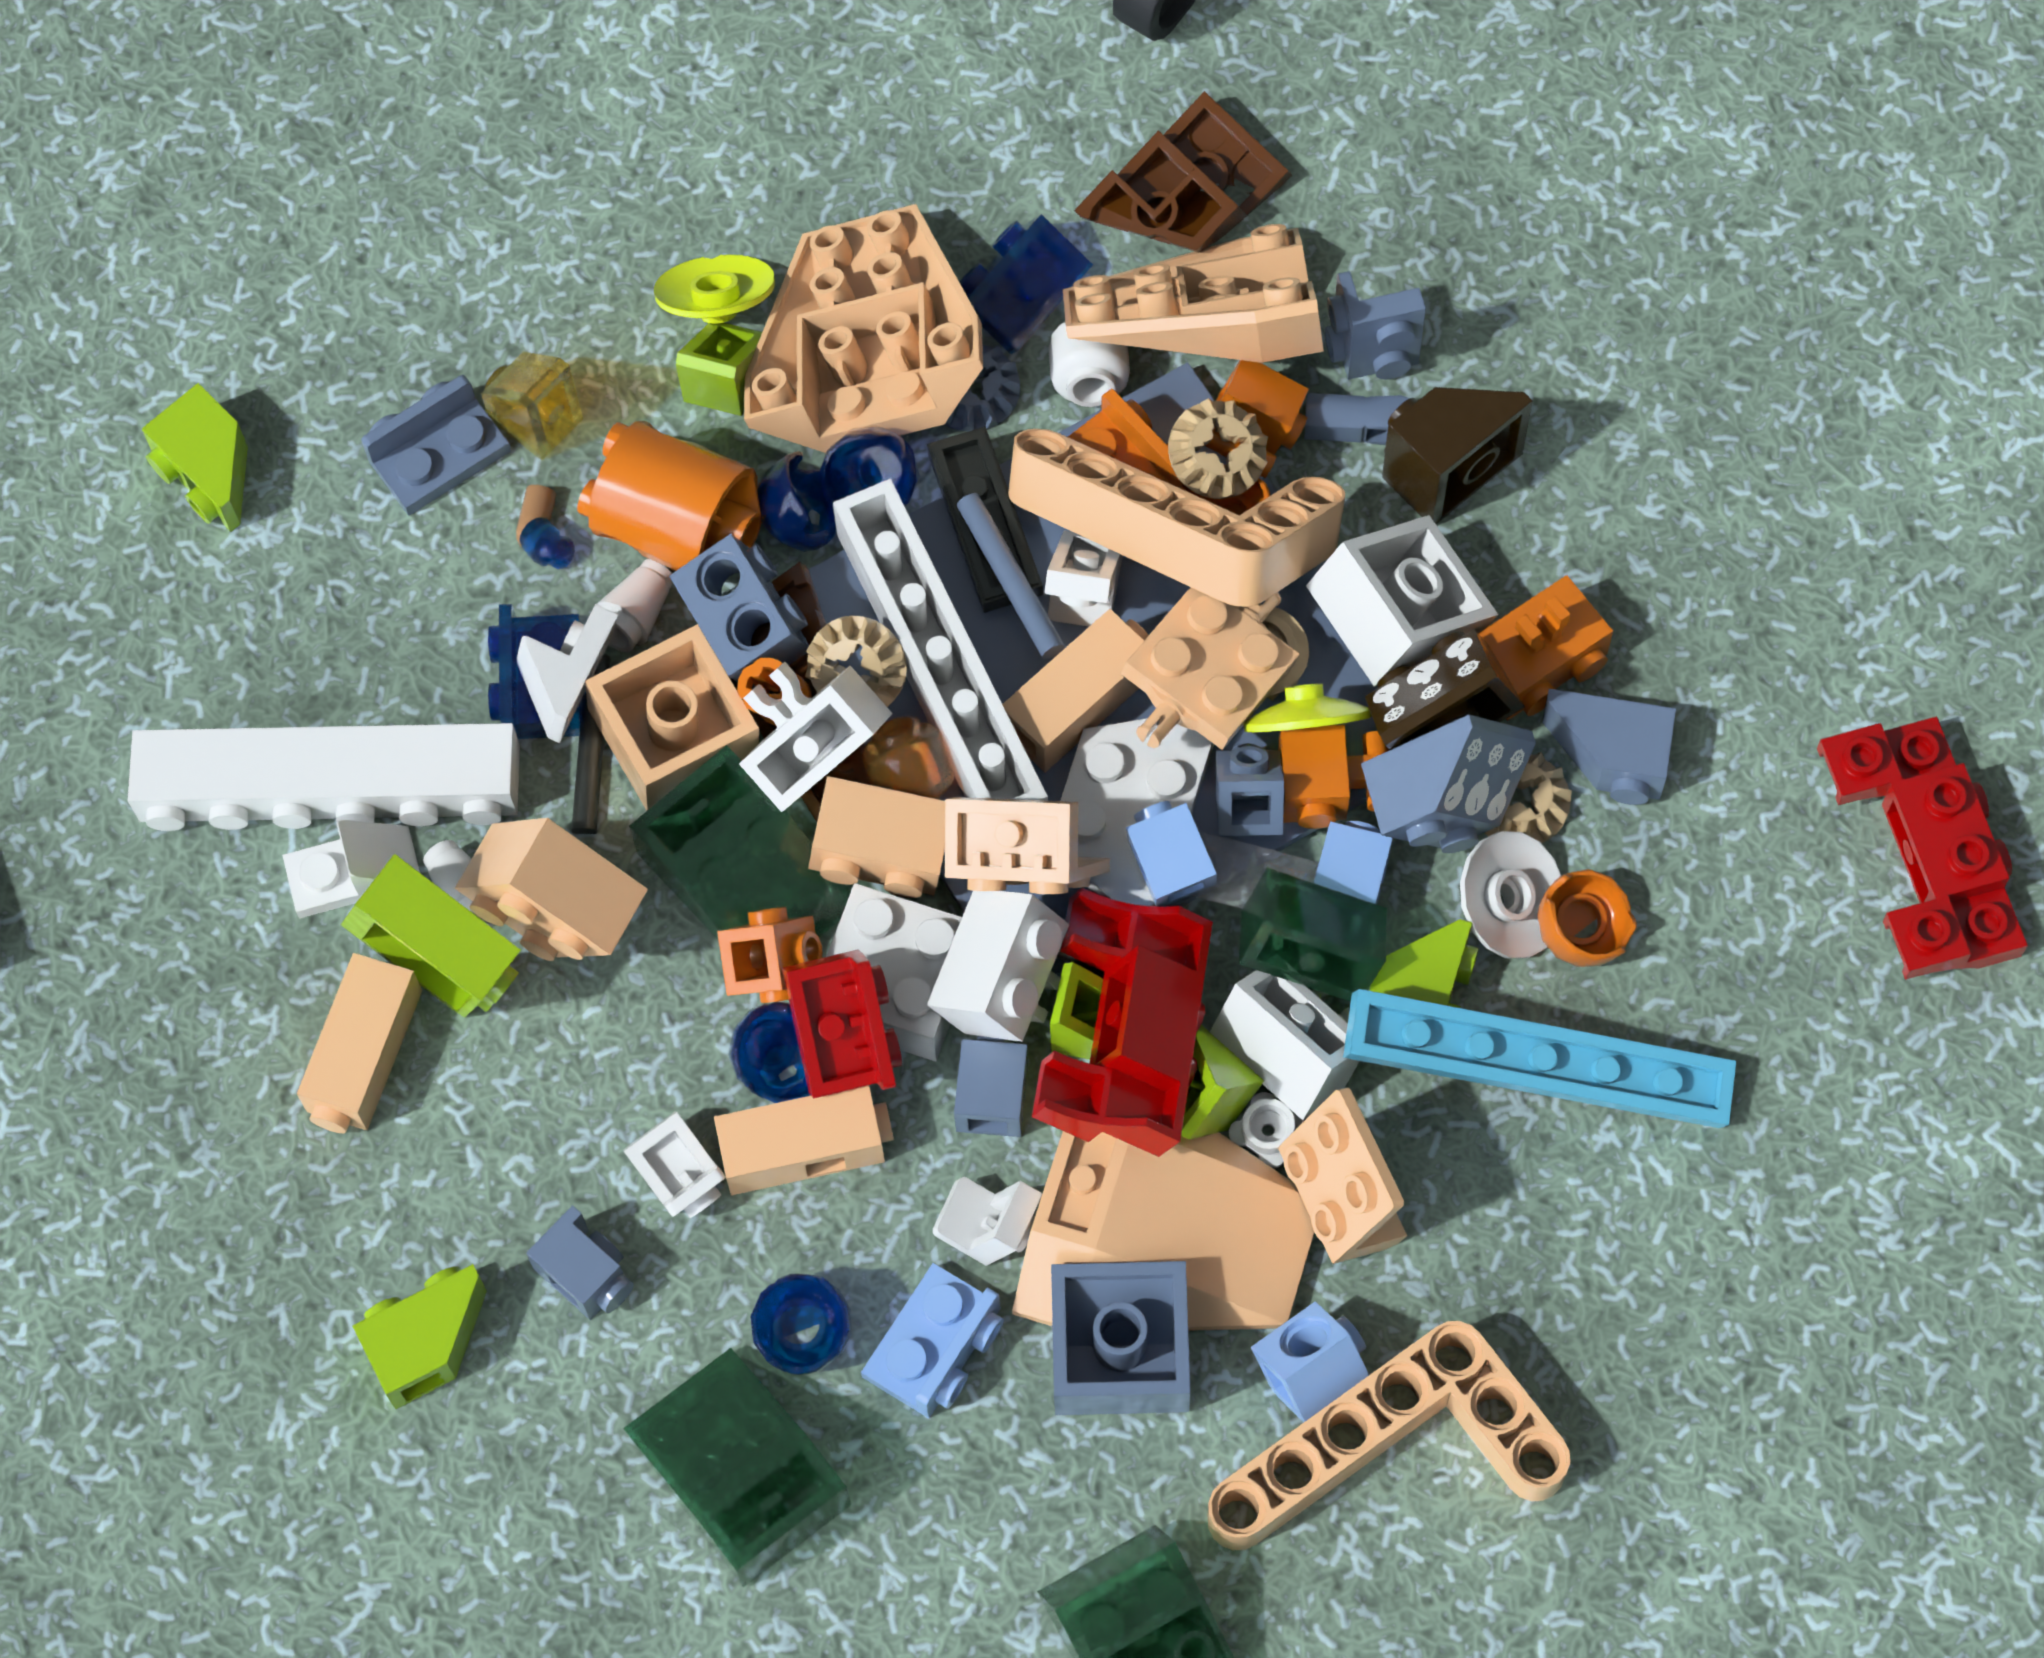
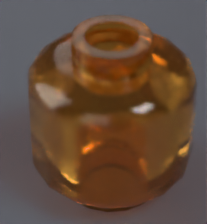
(909, 758)

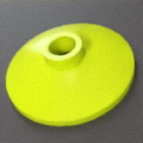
(714, 287)
(1306, 708)

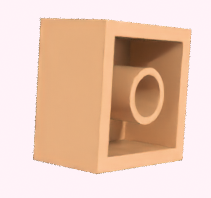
(669, 713)
(550, 890)

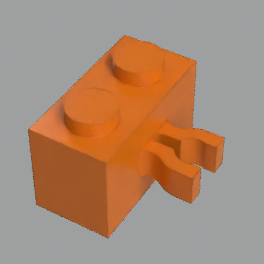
(1549, 642)

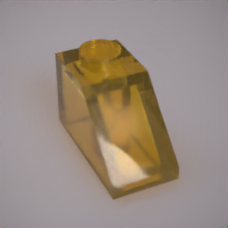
(534, 401)

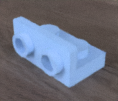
(933, 1340)

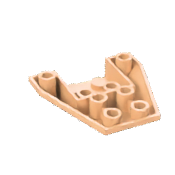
(1225, 302)
(864, 335)
(1195, 1204)

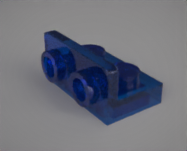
(1023, 280)
(510, 698)

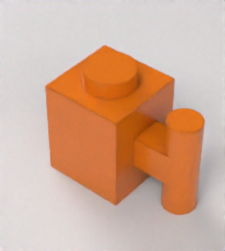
(1273, 400)
(1321, 773)

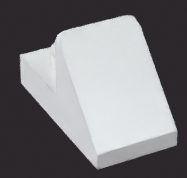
(1081, 580)
(558, 677)
(343, 869)

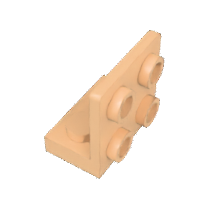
(1016, 844)
(1344, 1180)

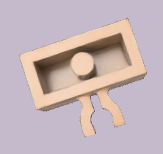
(879, 838)

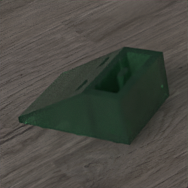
(733, 851)
(739, 1466)
(1135, 1605)

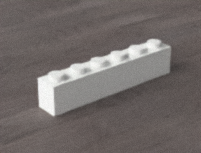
(937, 649)
(324, 774)

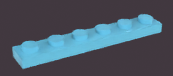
(1539, 1058)

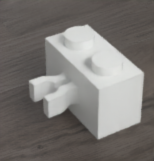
(810, 732)
(999, 965)
(1287, 1039)

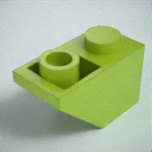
(203, 450)
(1429, 966)
(424, 1337)

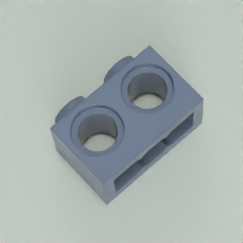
(733, 618)

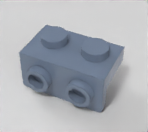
(1374, 333)

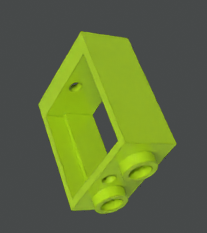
(434, 936)

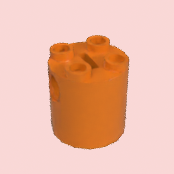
(669, 496)

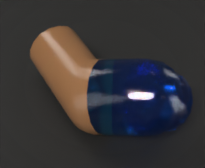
(536, 532)

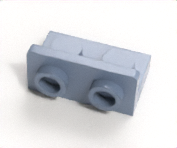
(434, 444)

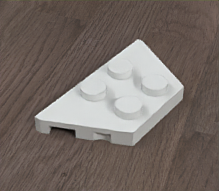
(1117, 778)

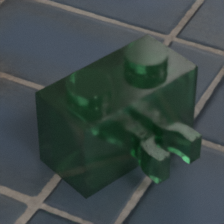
(1312, 935)

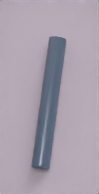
(1010, 576)

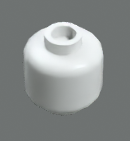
(1086, 369)

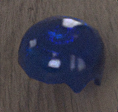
(868, 458)
(785, 500)
(763, 1048)
(793, 1306)

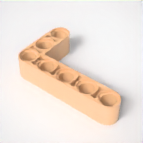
(1171, 530)
(1385, 1426)

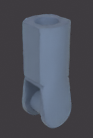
(1349, 417)

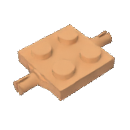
(1208, 667)

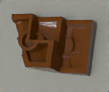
(1162, 184)

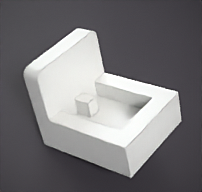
(676, 1167)
(987, 1223)

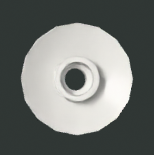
(1519, 871)

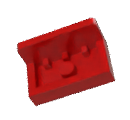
(842, 1023)

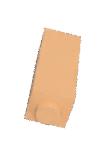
(1075, 689)
(358, 1044)
(802, 1139)

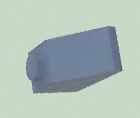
(1613, 742)

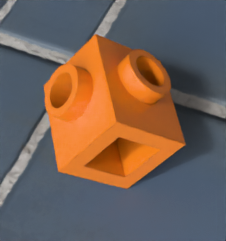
(757, 952)

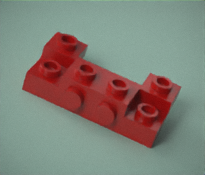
(1943, 843)
(1143, 1024)

